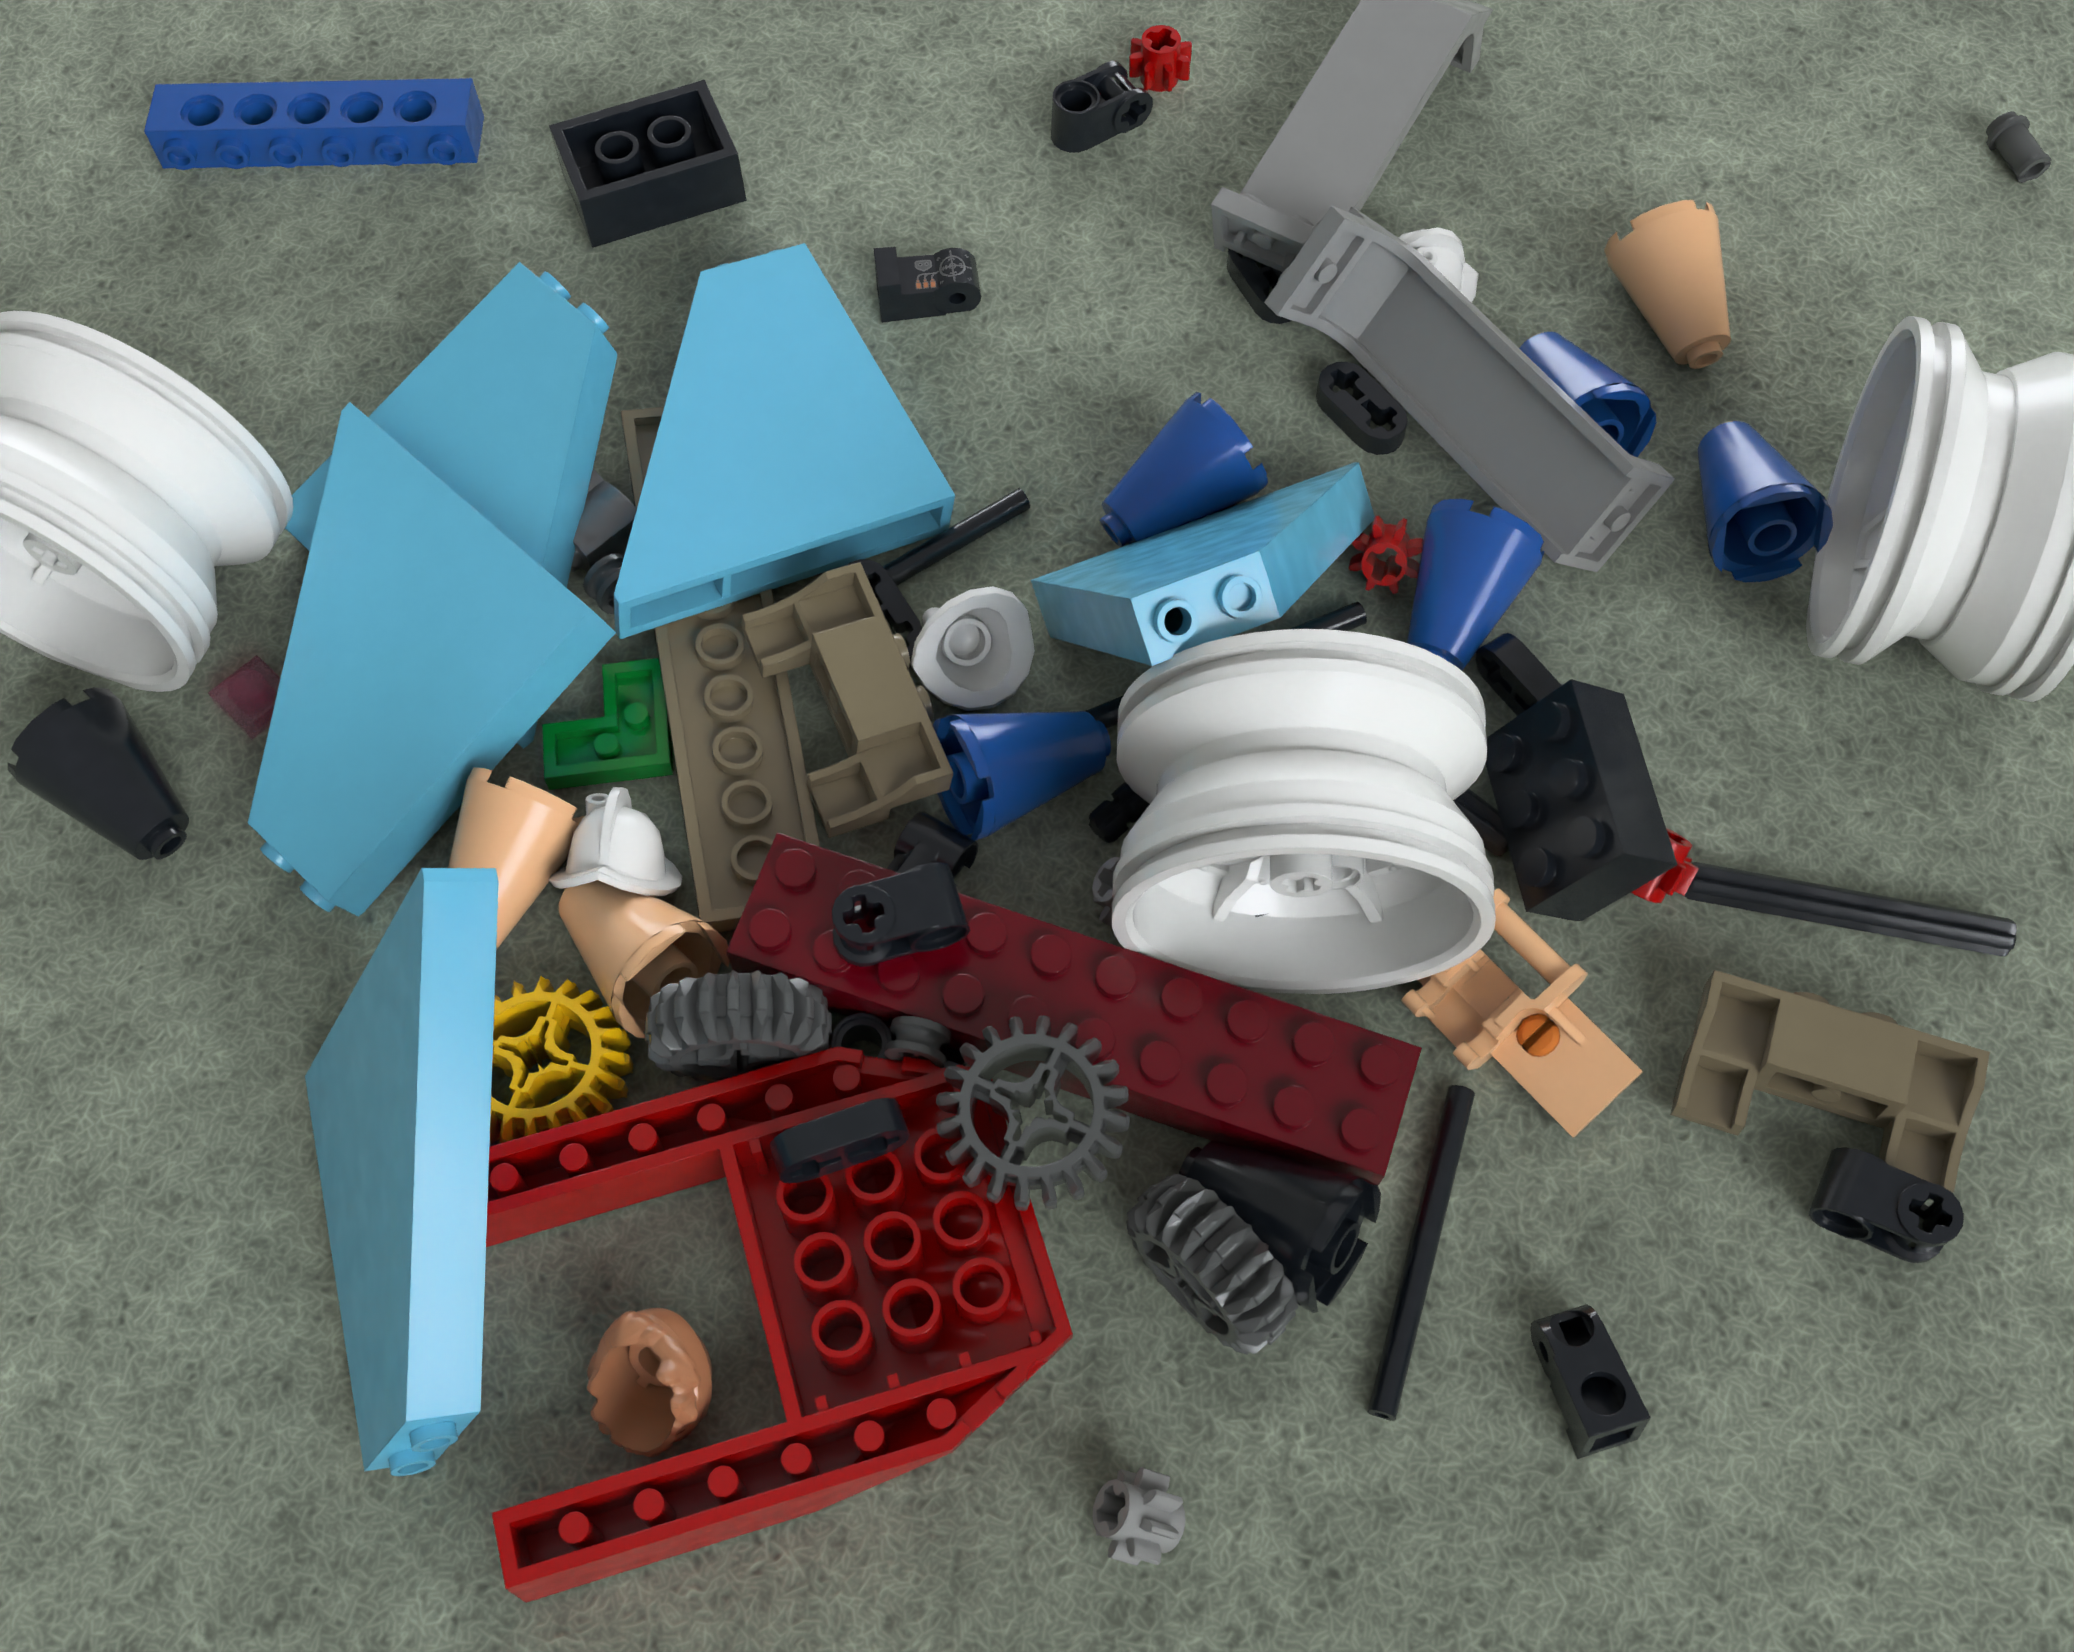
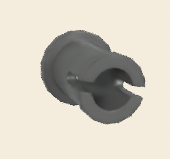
(2017, 146)

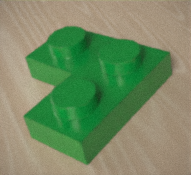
(623, 744)

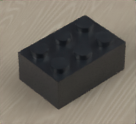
(648, 163)
(1577, 802)

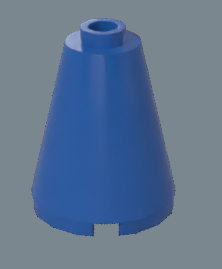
(1600, 391)
(1183, 474)
(1757, 505)
(1469, 577)
(1015, 763)

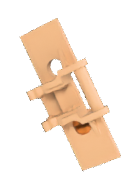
(1539, 1040)

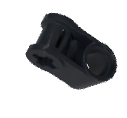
(1092, 108)
(908, 915)
(1882, 1206)

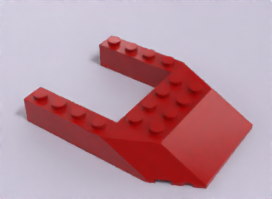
(881, 1290)

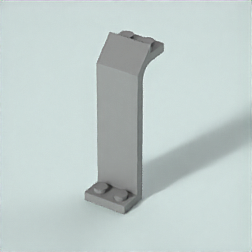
(1347, 123)
(1469, 388)

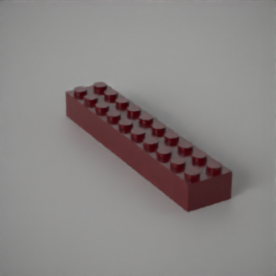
(1183, 1041)

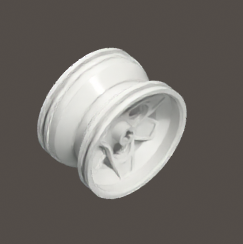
(120, 503)
(1954, 516)
(1308, 789)

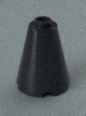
(101, 774)
(1297, 1209)

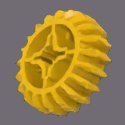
(550, 1018)

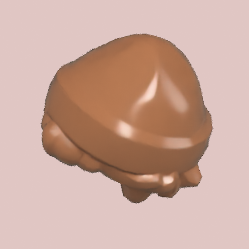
(649, 1381)

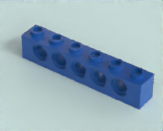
(315, 123)

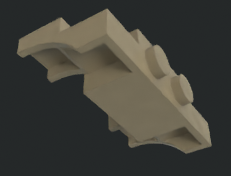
(867, 690)
(1834, 1061)

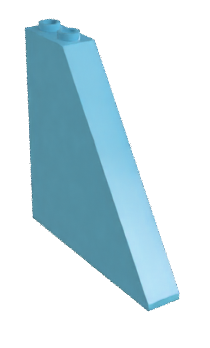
(505, 417)
(771, 450)
(1209, 573)
(405, 667)
(406, 1167)

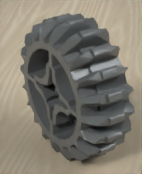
(735, 1024)
(1003, 1095)
(1212, 1263)

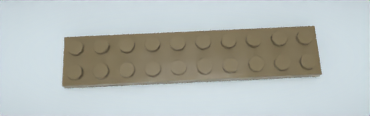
(728, 733)

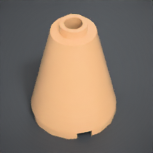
(1677, 279)
(519, 834)
(637, 946)

